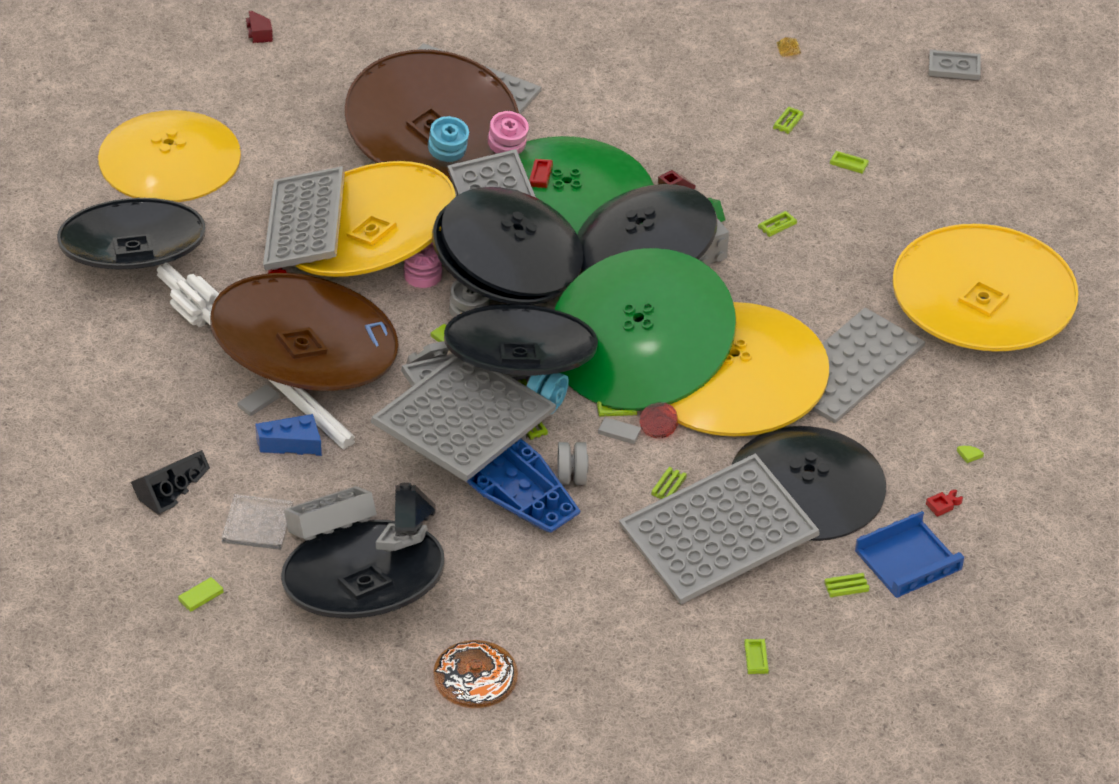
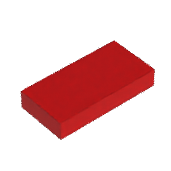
(541, 173)

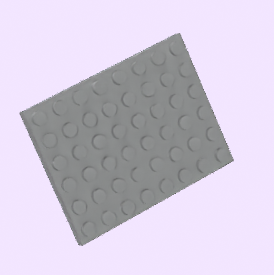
(463, 416)
(718, 528)

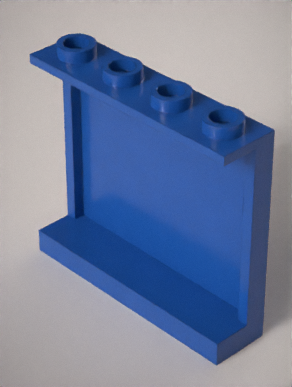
(907, 555)

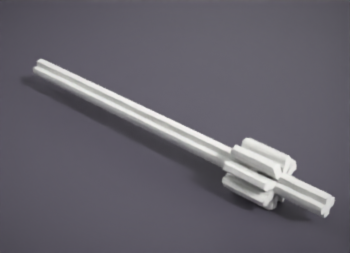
(194, 301)

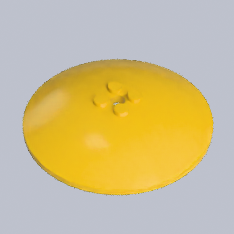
(143, 164)

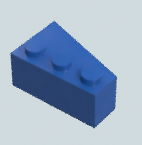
(289, 436)

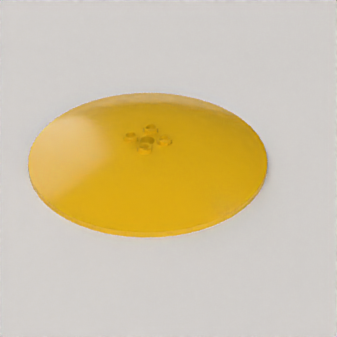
(385, 217)
(1024, 281)
(770, 382)

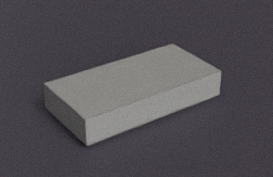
(258, 400)
(619, 430)

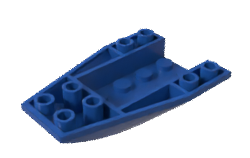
(526, 487)

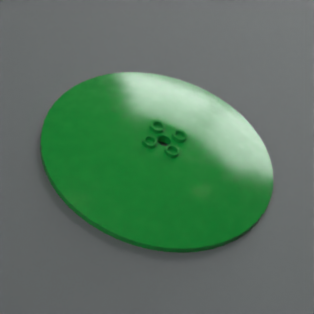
(593, 171)
(675, 346)

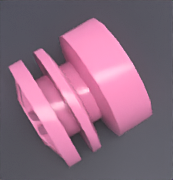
(423, 268)

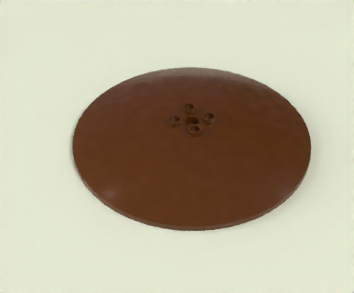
(412, 88)
(303, 331)

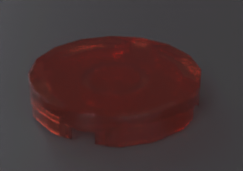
(659, 420)

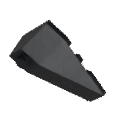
(162, 487)
(411, 507)

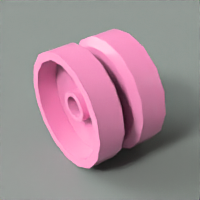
(508, 132)

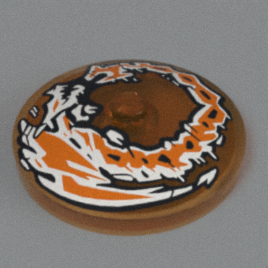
(475, 674)

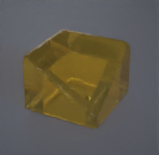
(788, 47)

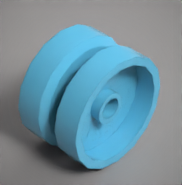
(448, 139)
(550, 387)

